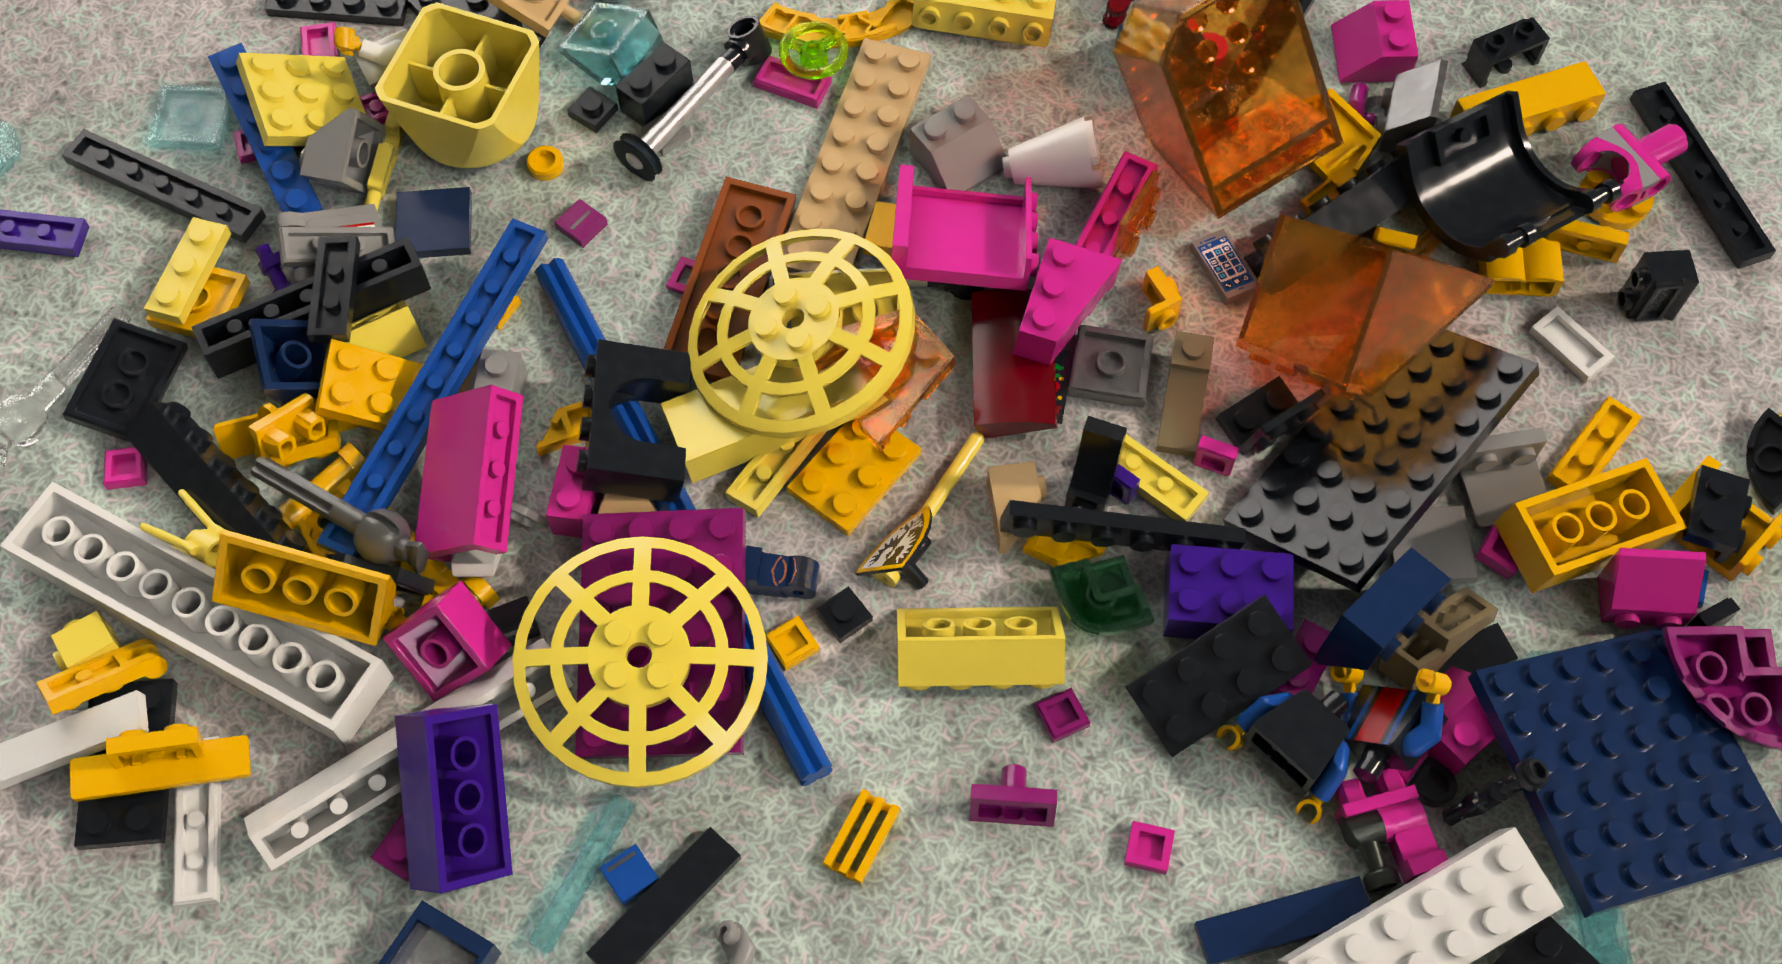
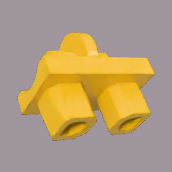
(283, 426)

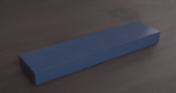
(1279, 921)

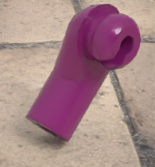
(1358, 101)

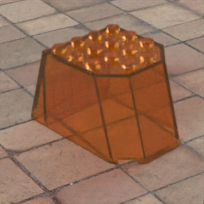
(1272, 89)

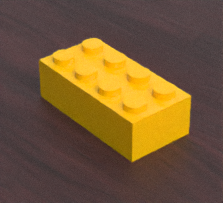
(1587, 523)

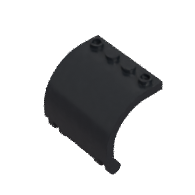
(1486, 187)

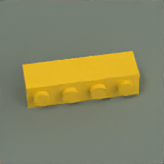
(1548, 98)

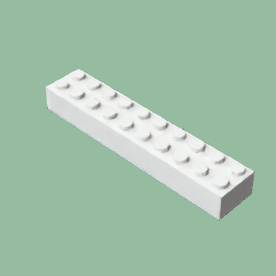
(170, 601)

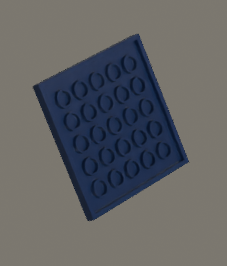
(1639, 774)

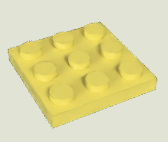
(296, 94)

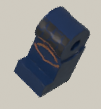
(780, 574)

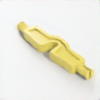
(384, 162)

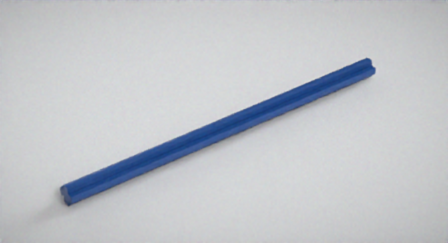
(778, 699)

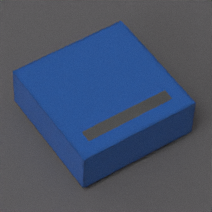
(629, 874)

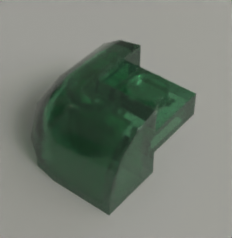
(1101, 597)

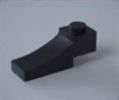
(1096, 465)

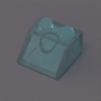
(611, 41)

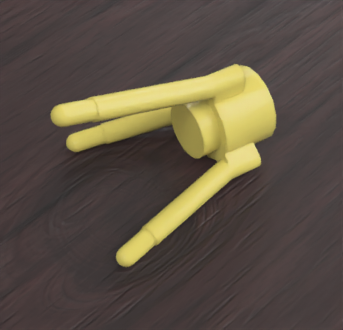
(198, 543)

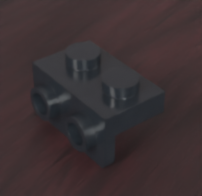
(1717, 512)

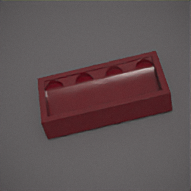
(1008, 390)

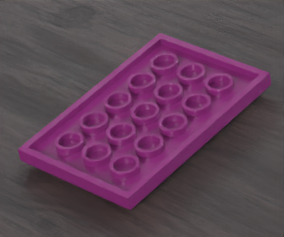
(712, 531)

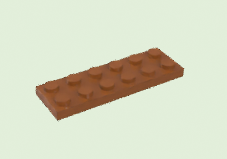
(740, 220)

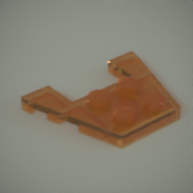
(921, 374)

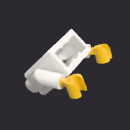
(371, 56)

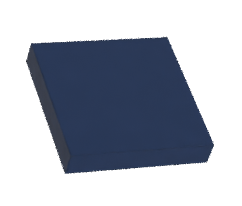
(435, 221)

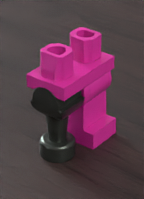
(1390, 818)

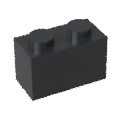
(654, 85)

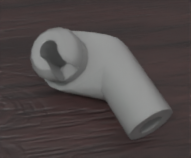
(735, 942)

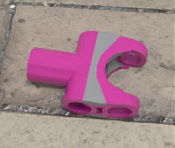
(1632, 161)

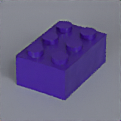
(1214, 583)

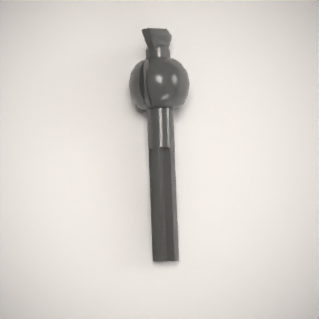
(378, 535)

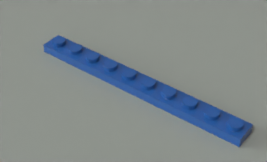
(440, 377)

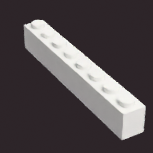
(372, 772)

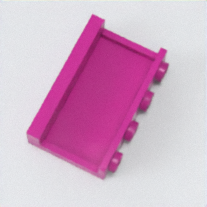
(469, 472)

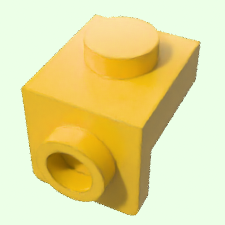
(1164, 297)

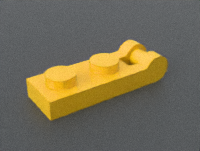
(102, 675)

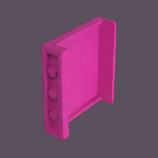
(965, 235)

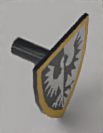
(902, 550)

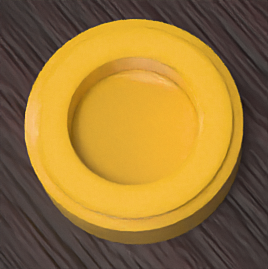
(545, 163)

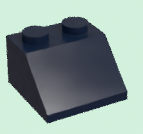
(286, 358)

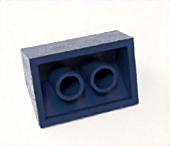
(1384, 614)

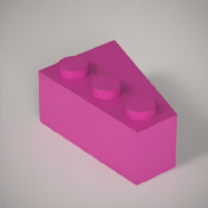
(1063, 295)

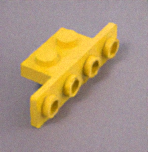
(237, 442)
(158, 762)

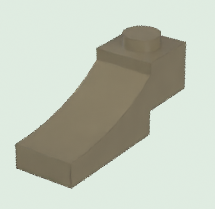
(1185, 393)
(1439, 637)

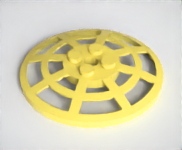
(803, 343)
(646, 685)

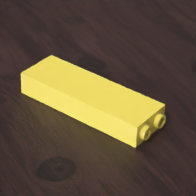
(718, 445)

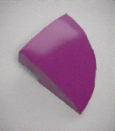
(1731, 678)

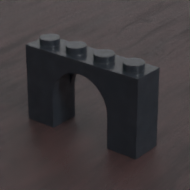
(611, 458)

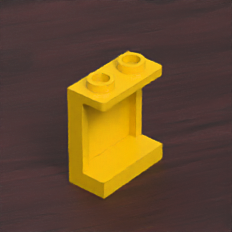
(1759, 528)

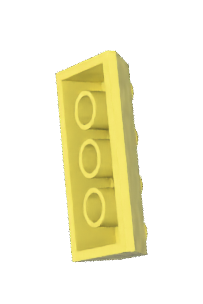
(980, 647)

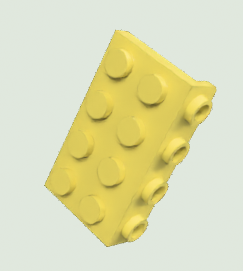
(1000, 20)

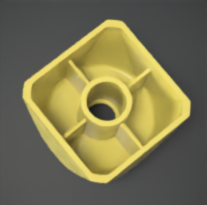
(464, 86)

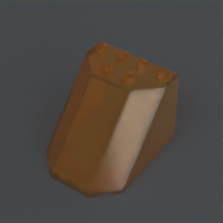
(1349, 307)

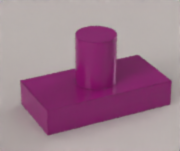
(1013, 801)

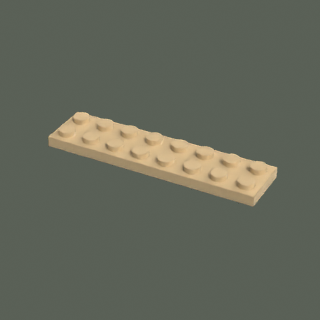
(859, 147)

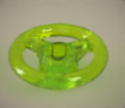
(813, 53)

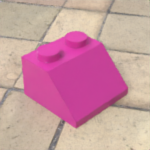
(1375, 42)
(1650, 587)
(448, 641)
(1467, 726)

